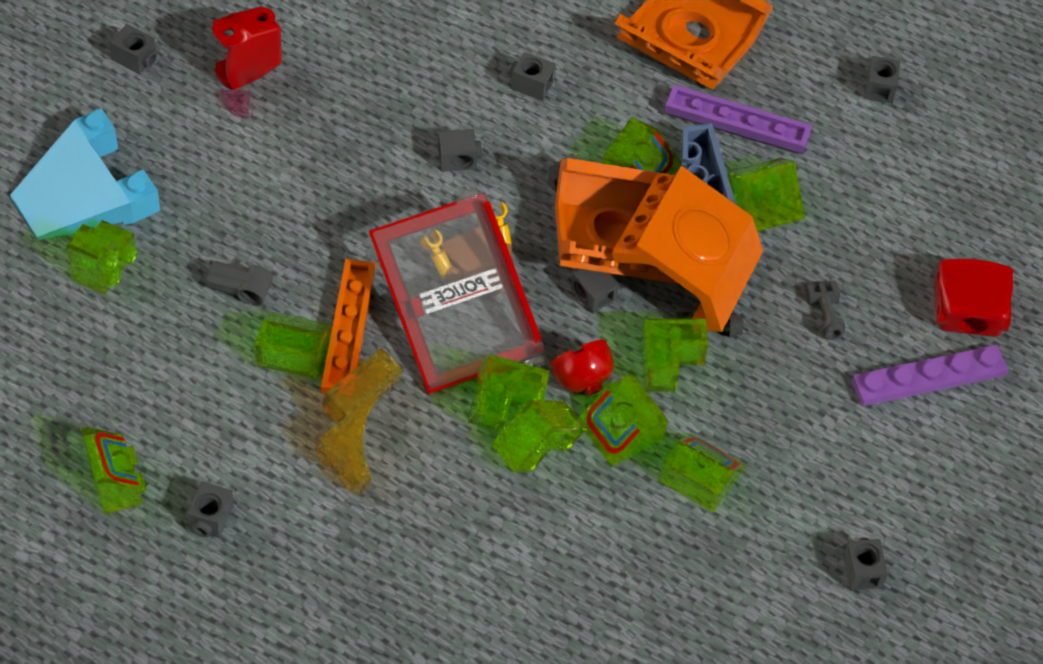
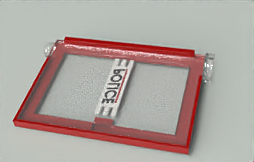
(457, 291)

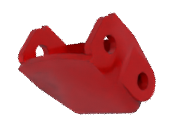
(252, 48)
(973, 296)

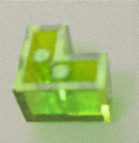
(100, 255)
(668, 345)
(503, 384)
(536, 431)

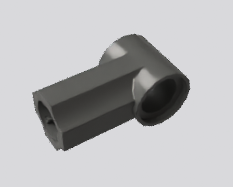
(248, 284)

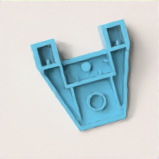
(75, 186)

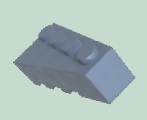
(703, 158)

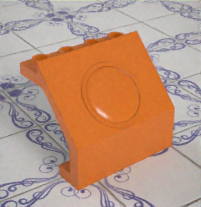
(661, 32)
(593, 212)
(695, 241)

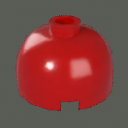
(585, 368)

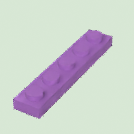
(738, 119)
(929, 375)

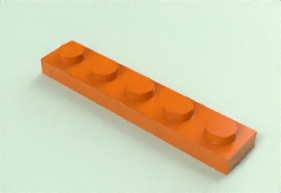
(349, 321)

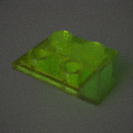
(292, 344)

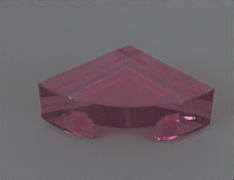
(237, 101)

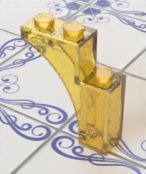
(350, 405)

